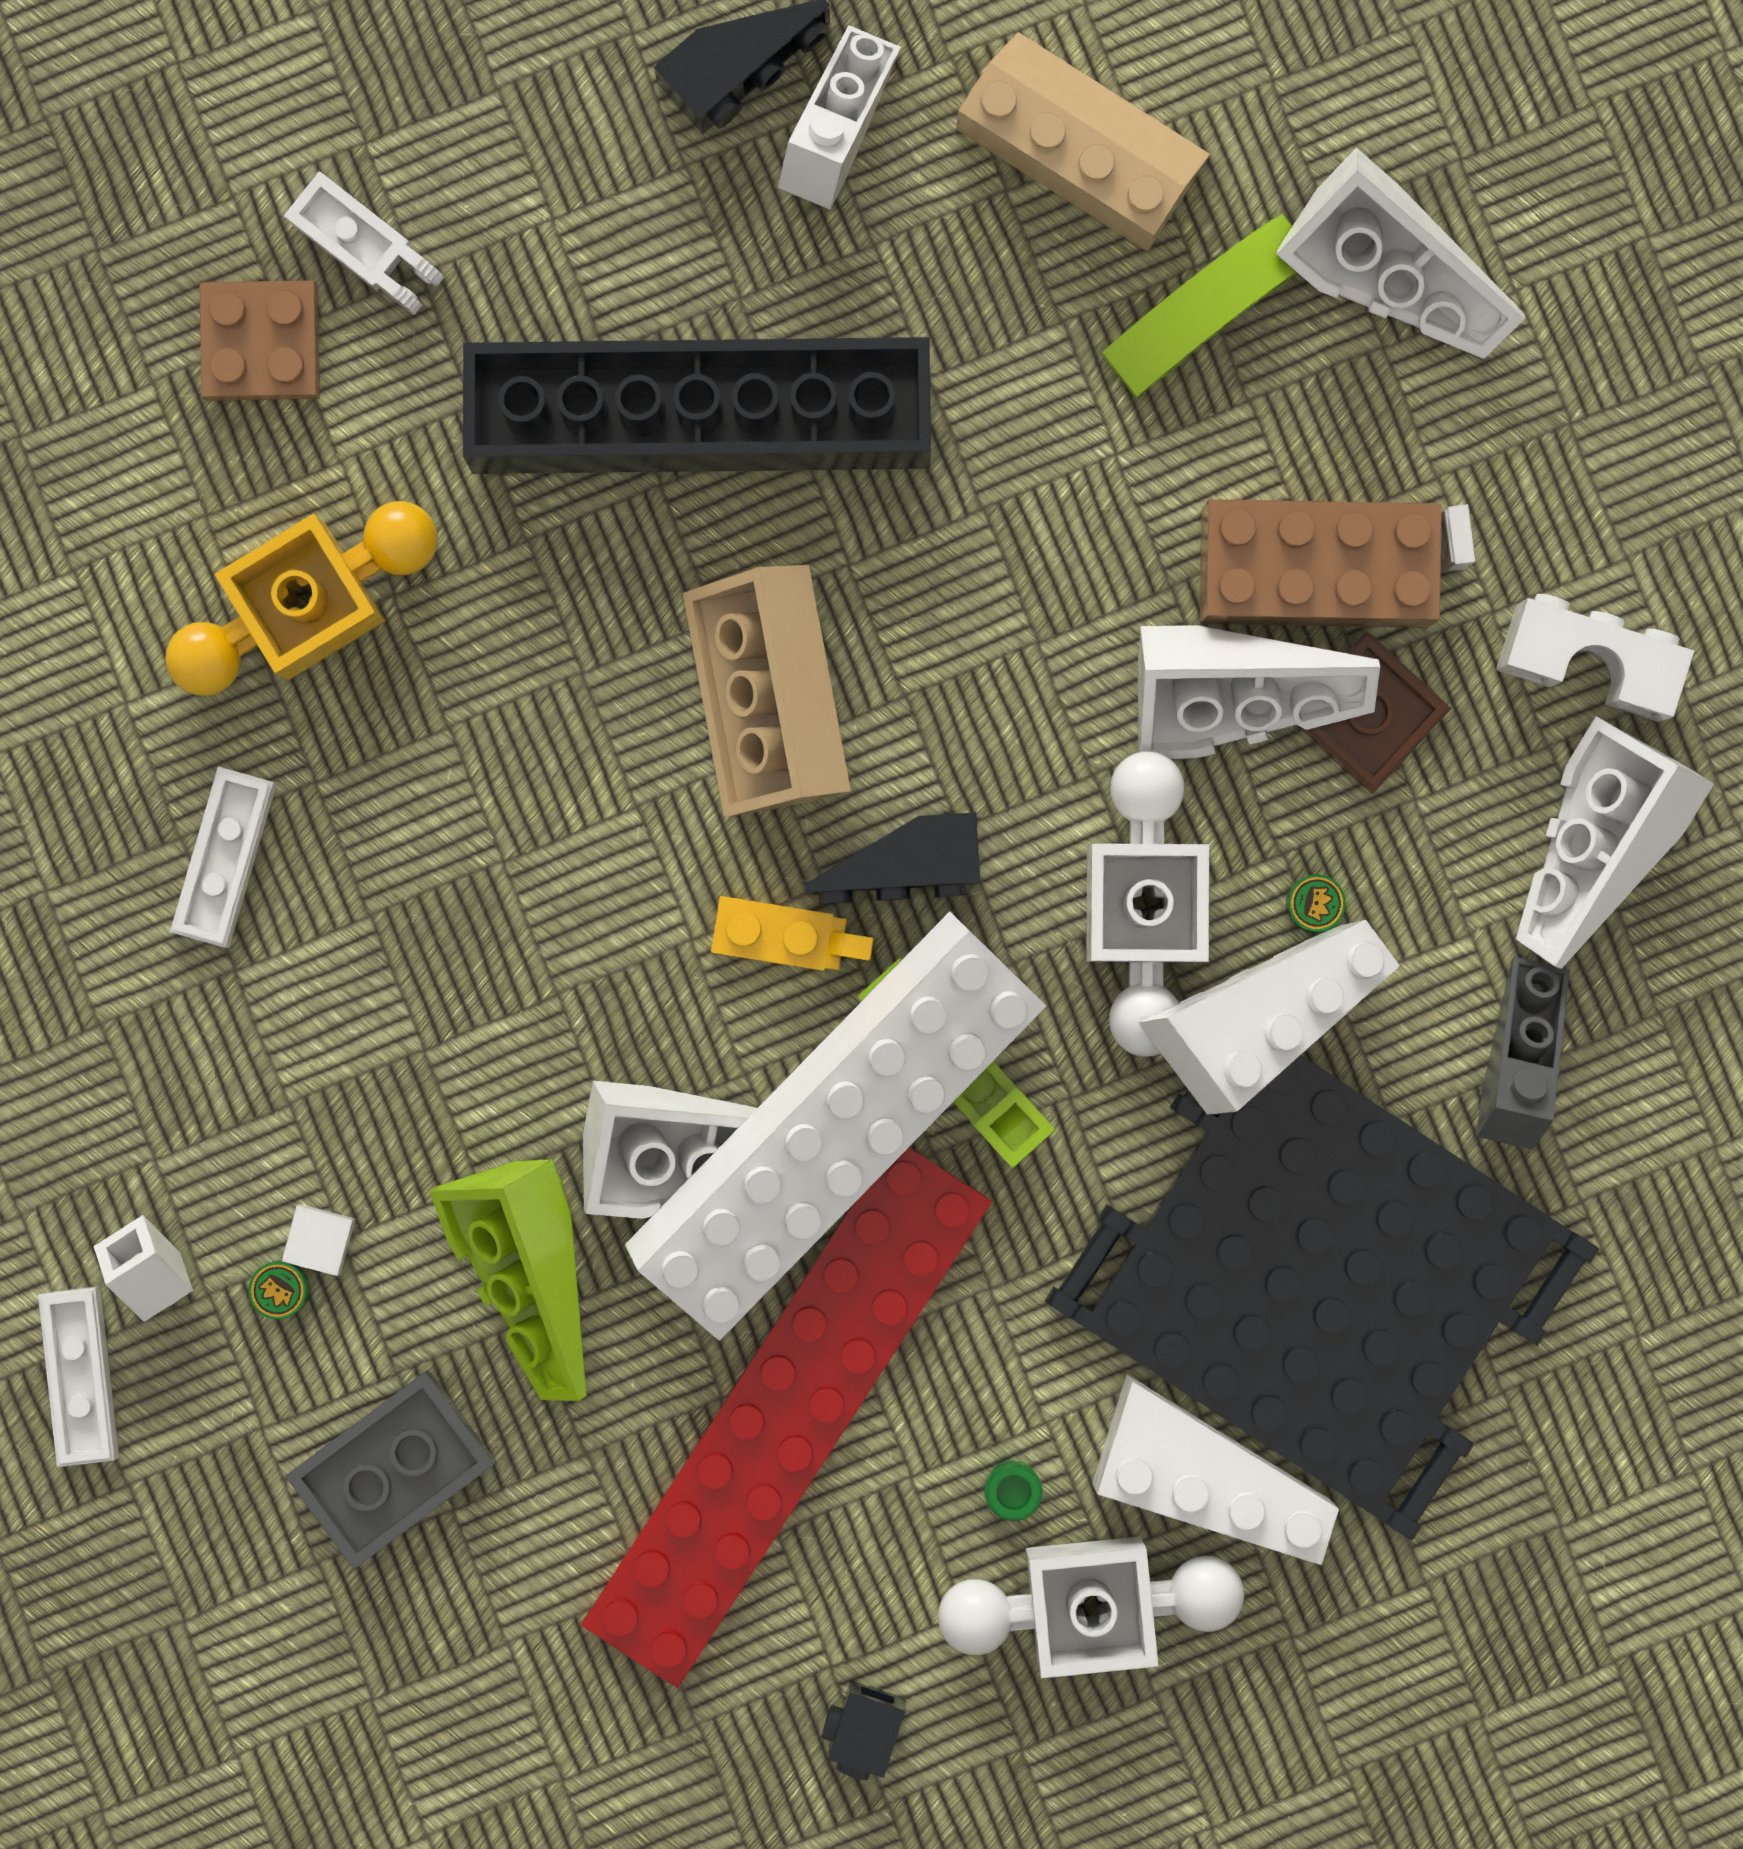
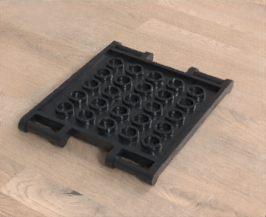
(1324, 1283)

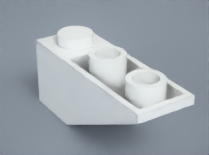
(837, 117)

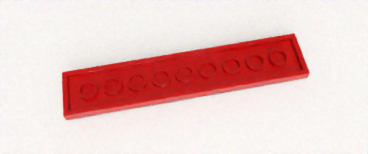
(785, 1415)

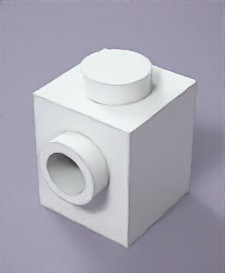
(147, 1279)

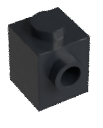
(863, 1730)

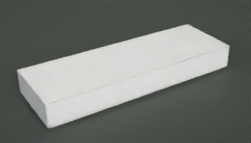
(223, 857)
(78, 1376)

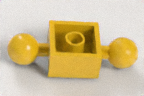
(262, 586)

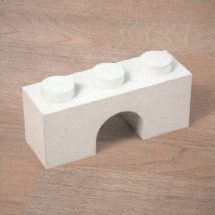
(1643, 668)

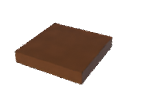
(1380, 741)

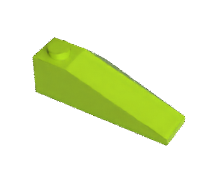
(522, 1247)

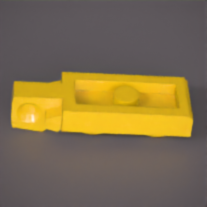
(785, 935)

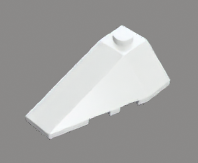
(1385, 252)
(1228, 686)
(1613, 826)
(648, 1144)

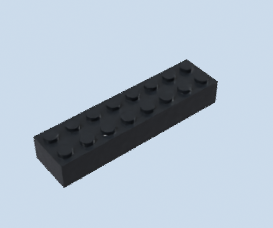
(696, 405)

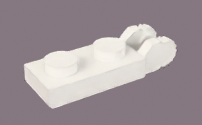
(358, 239)

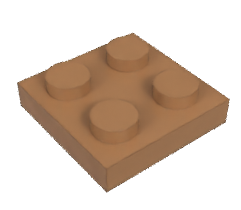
(259, 340)

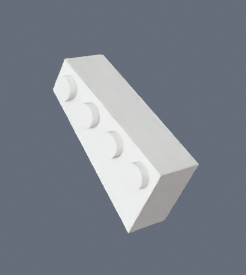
(1265, 1017)
(1193, 1473)

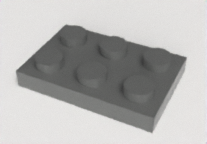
(391, 1469)

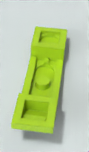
(1201, 308)
(997, 1108)

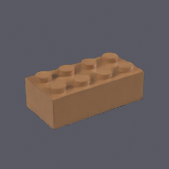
(1320, 563)

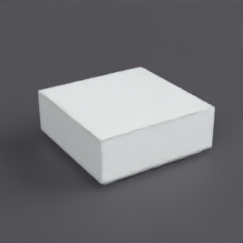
(1456, 539)
(318, 1240)

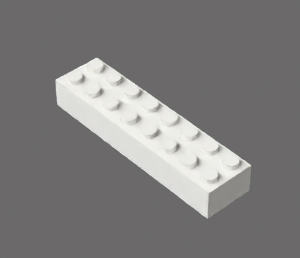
(833, 1127)

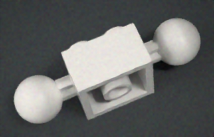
(1146, 792)
(1202, 1593)

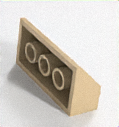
(1080, 140)
(766, 690)

